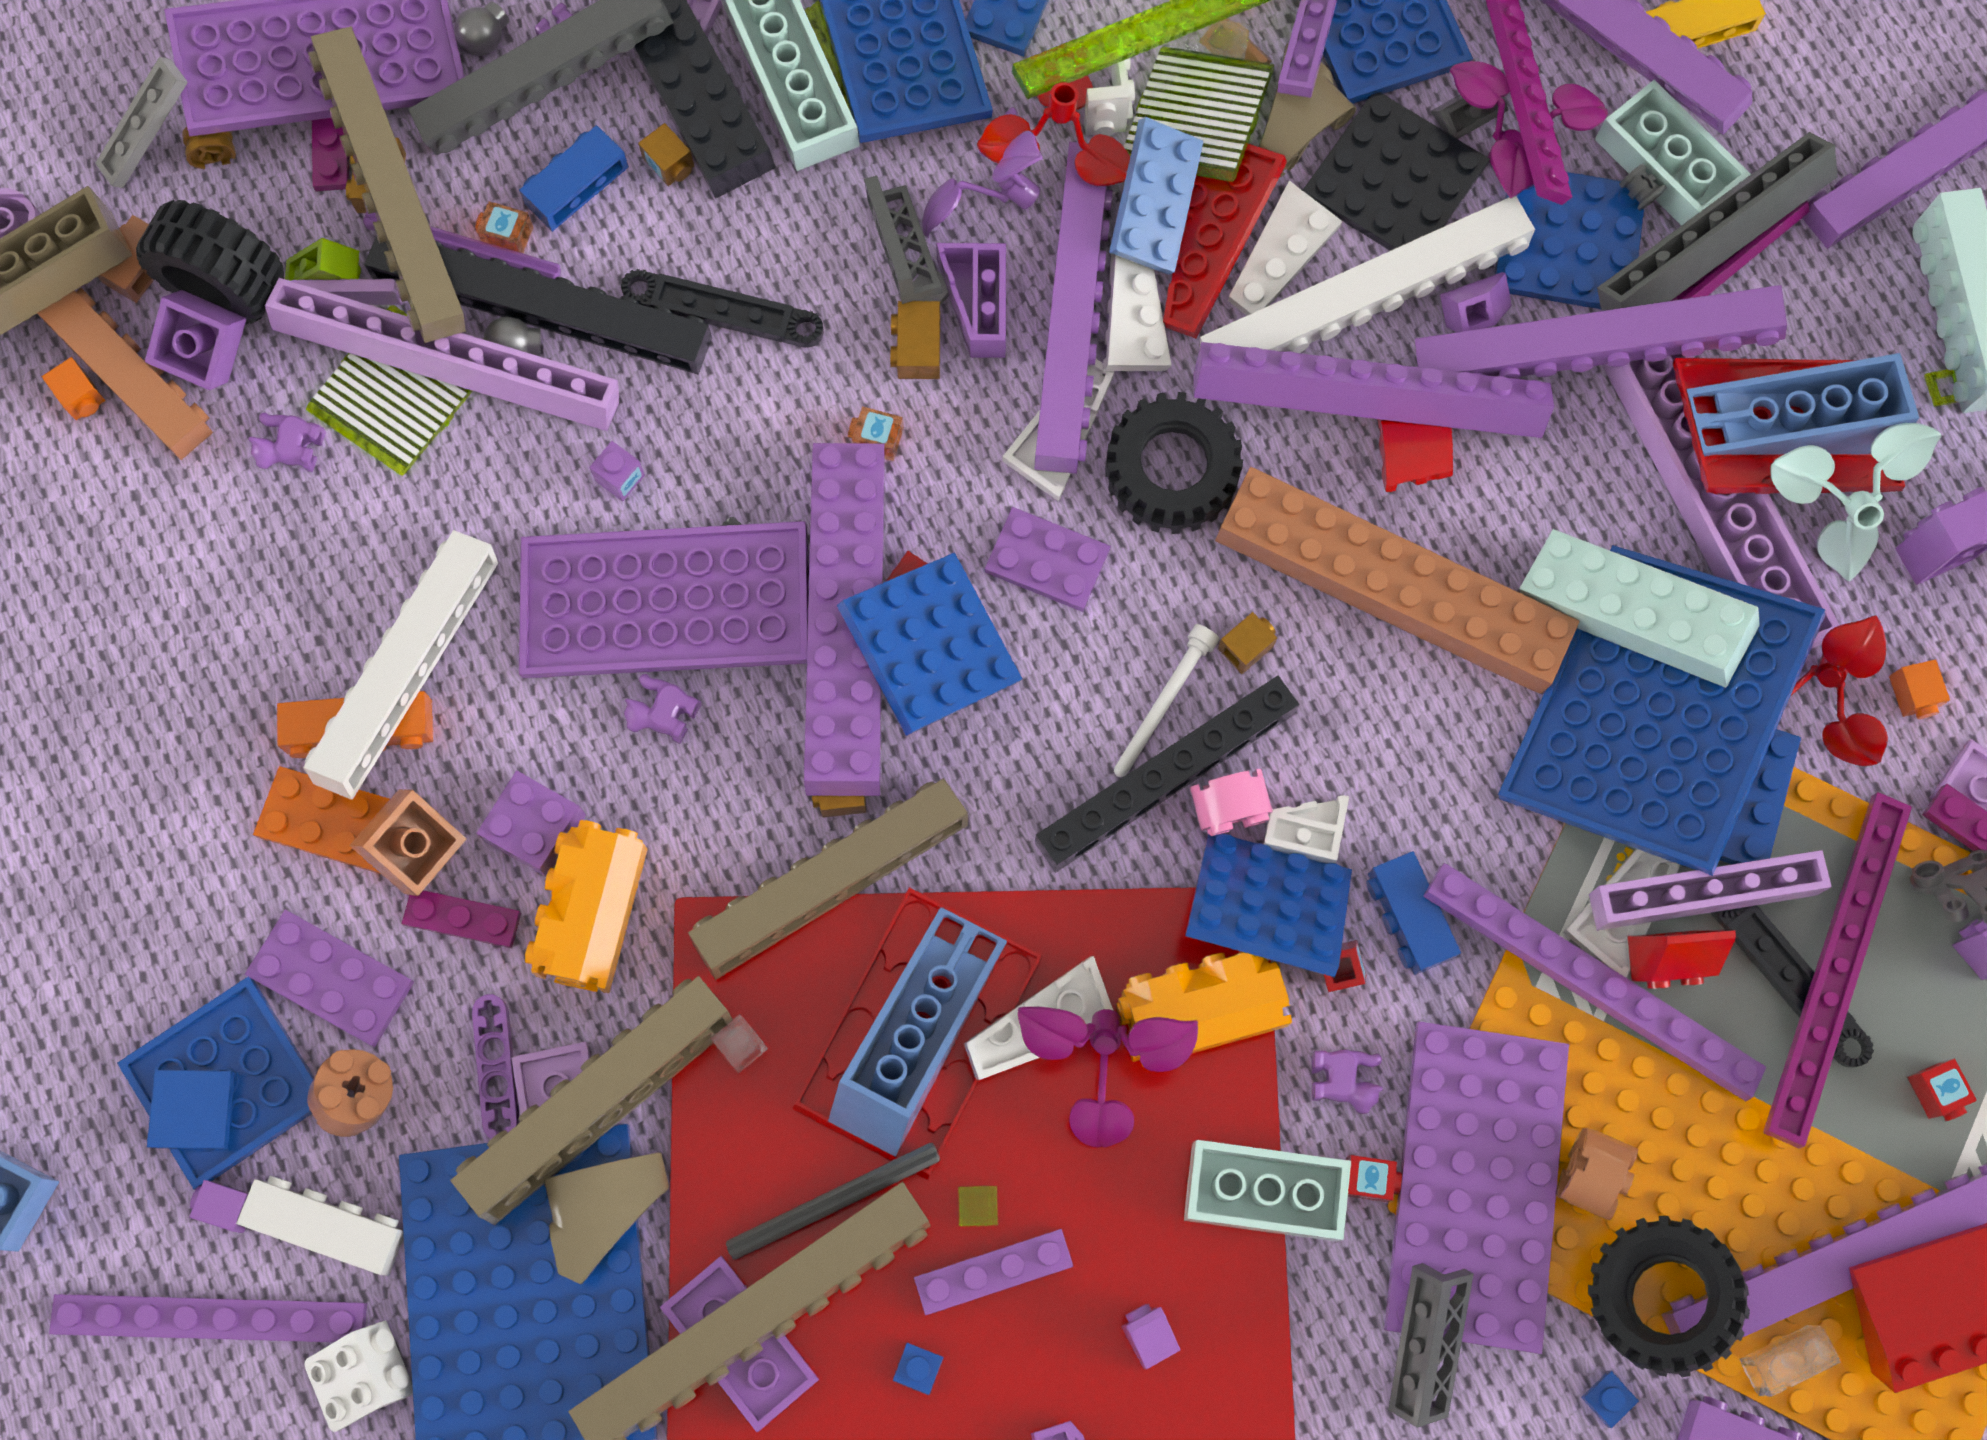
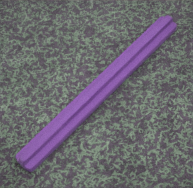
(485, 250)

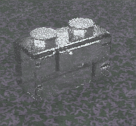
(1790, 1360)

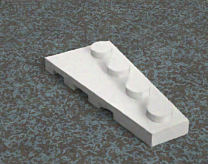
(1286, 245)

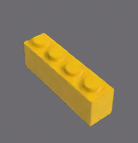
(1710, 20)

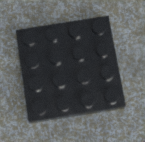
(1395, 174)

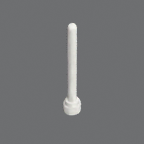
(1200, 642)

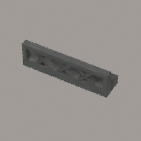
(896, 245)
(1424, 1346)

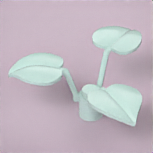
(1848, 544)

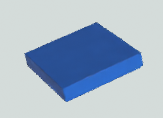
(190, 1109)

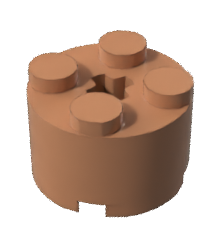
(355, 1071)
(1597, 1173)

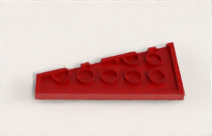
(1215, 234)

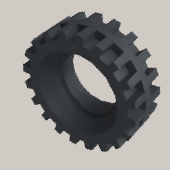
(1164, 506)
(1656, 1244)

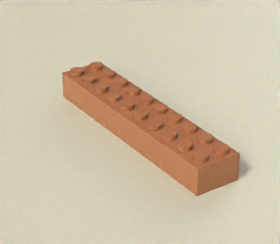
(1397, 581)

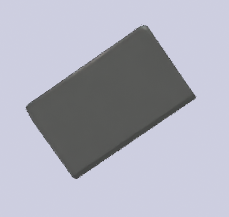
(1461, 118)

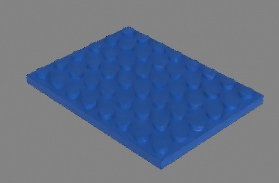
(1654, 748)
(491, 1322)

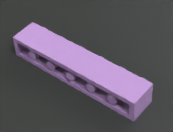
(1701, 893)

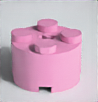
(1232, 801)

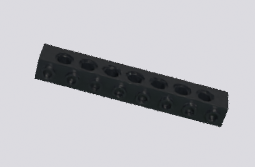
(1166, 774)

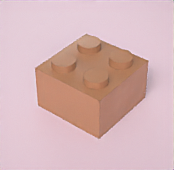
(408, 842)

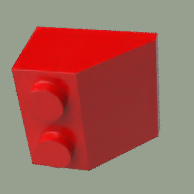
(1678, 956)

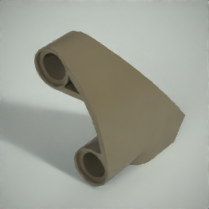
(1299, 119)
(597, 1207)

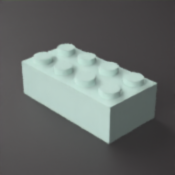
(1673, 148)
(1267, 1190)

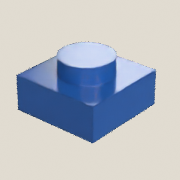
(918, 1368)
(1610, 1399)

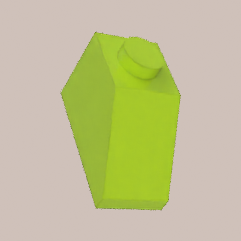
(324, 262)

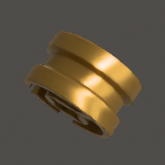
(208, 148)

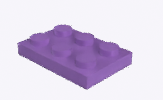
(1047, 559)

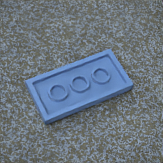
(1156, 196)

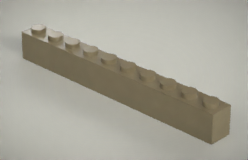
(387, 185)
(752, 1317)

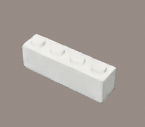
(321, 1226)

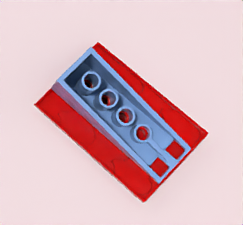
(1762, 408)
(898, 1052)

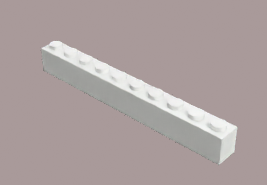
(1383, 281)

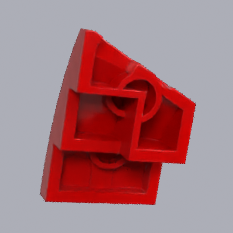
(1414, 453)

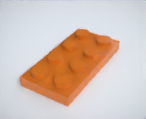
(316, 818)

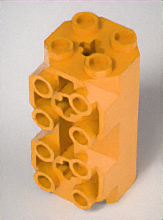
(588, 908)
(1225, 995)

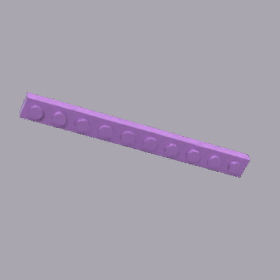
(1595, 982)

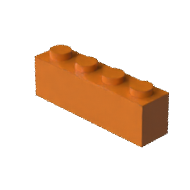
(304, 724)

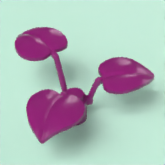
(1484, 88)
(1158, 1040)

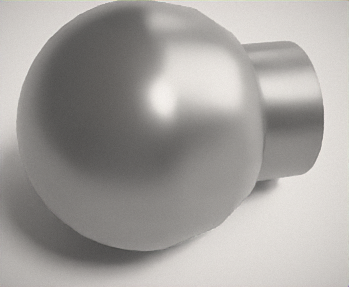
(480, 29)
(514, 334)

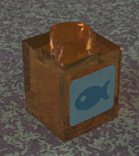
(504, 227)
(877, 428)

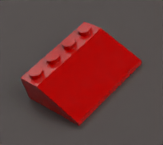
(1925, 1309)

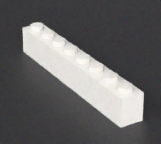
(400, 665)

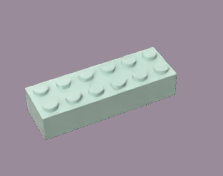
(794, 79)
(1955, 261)
(1643, 607)

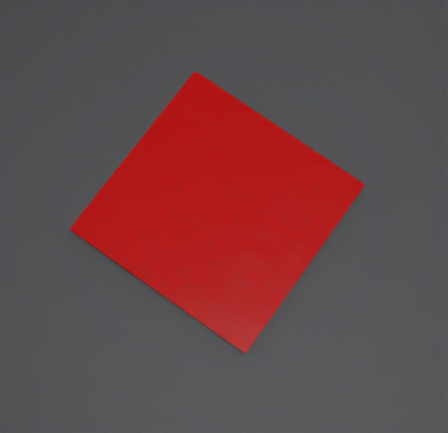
(1040, 1347)

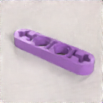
(489, 1069)

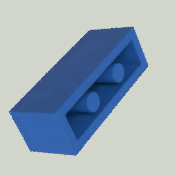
(573, 177)
(1410, 916)

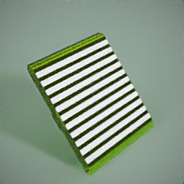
(1209, 100)
(386, 408)

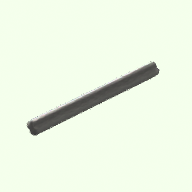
(833, 1201)

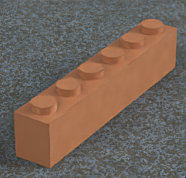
(126, 373)

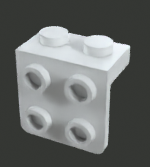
(1110, 106)
(358, 1375)

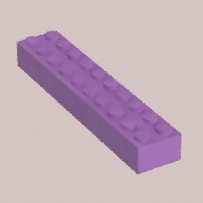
(844, 561)

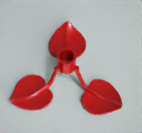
(1101, 160)
(1861, 651)

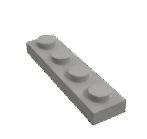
(141, 122)

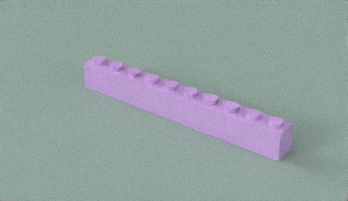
(452, 359)

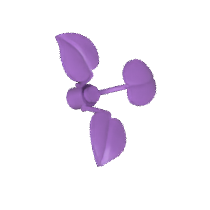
(1015, 186)

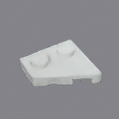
(1308, 829)

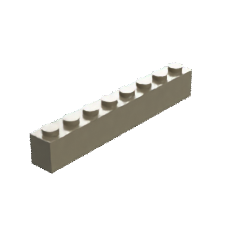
(828, 878)

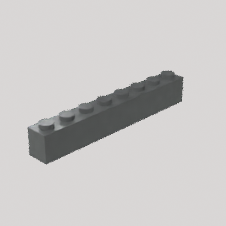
(535, 70)
(1723, 226)

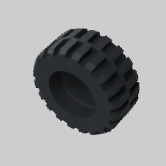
(209, 258)

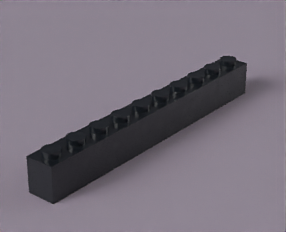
(567, 308)

